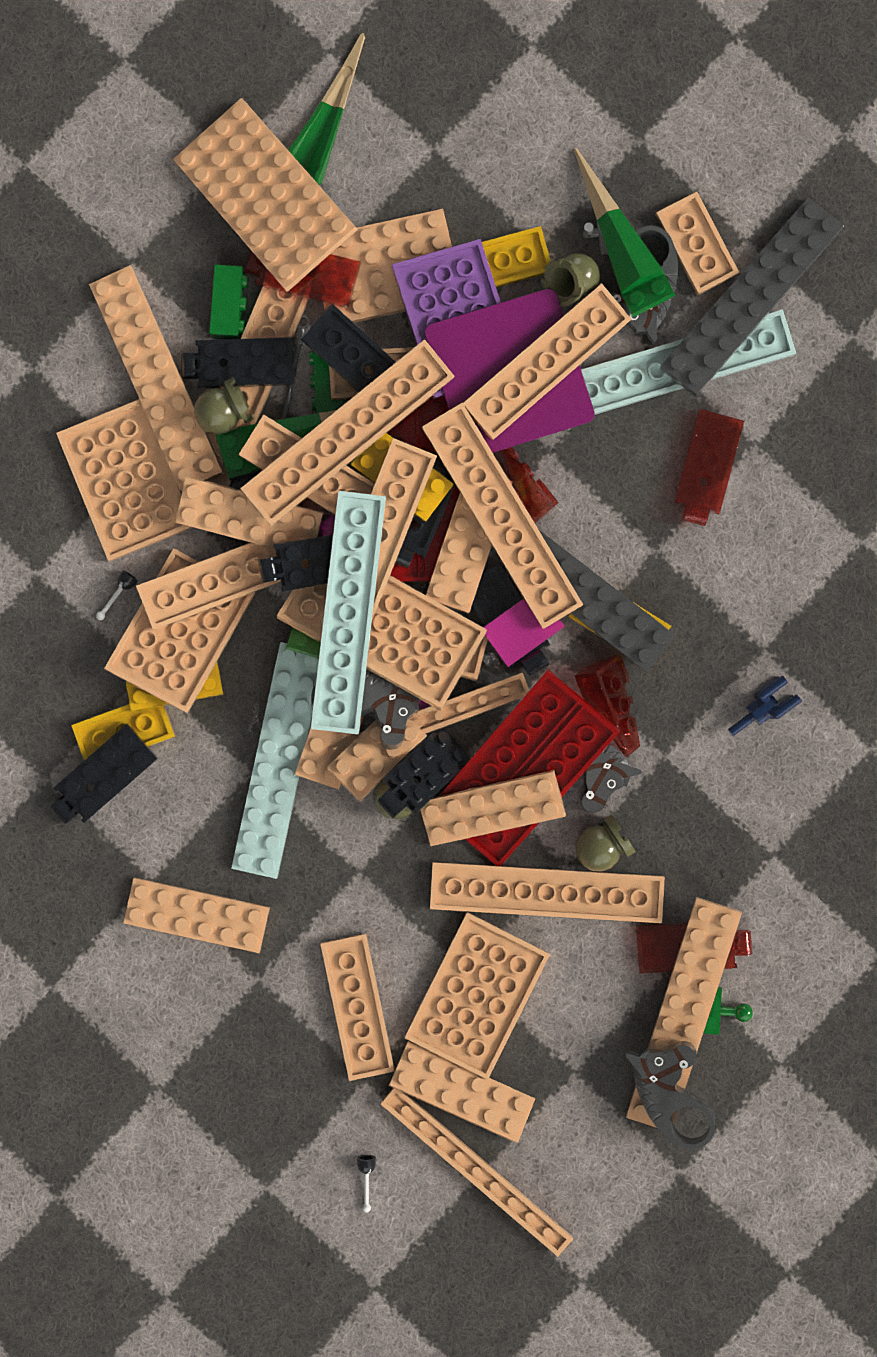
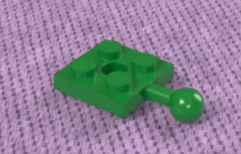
(742, 1012)

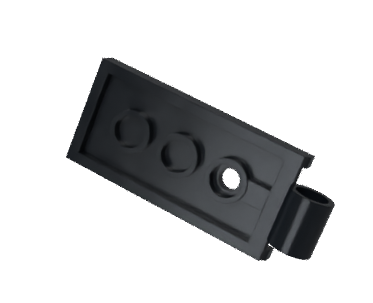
(346, 348)
(249, 362)
(420, 539)
(288, 567)
(496, 596)
(431, 764)
(108, 769)

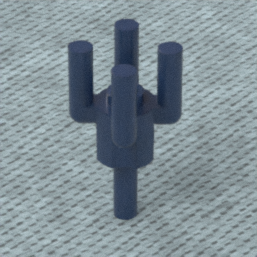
(766, 706)

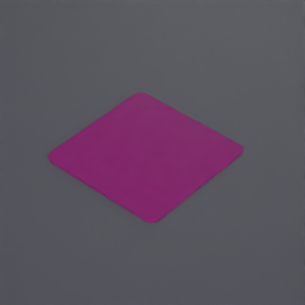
(486, 341)

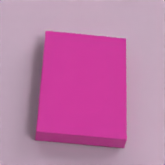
(518, 632)

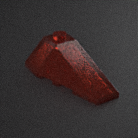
(532, 493)
(605, 690)

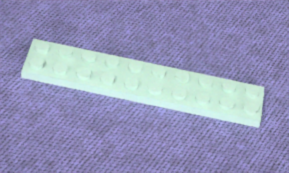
(640, 376)
(348, 612)
(277, 757)

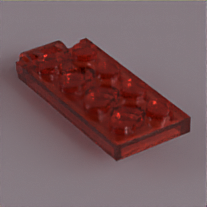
(328, 282)
(708, 457)
(661, 943)

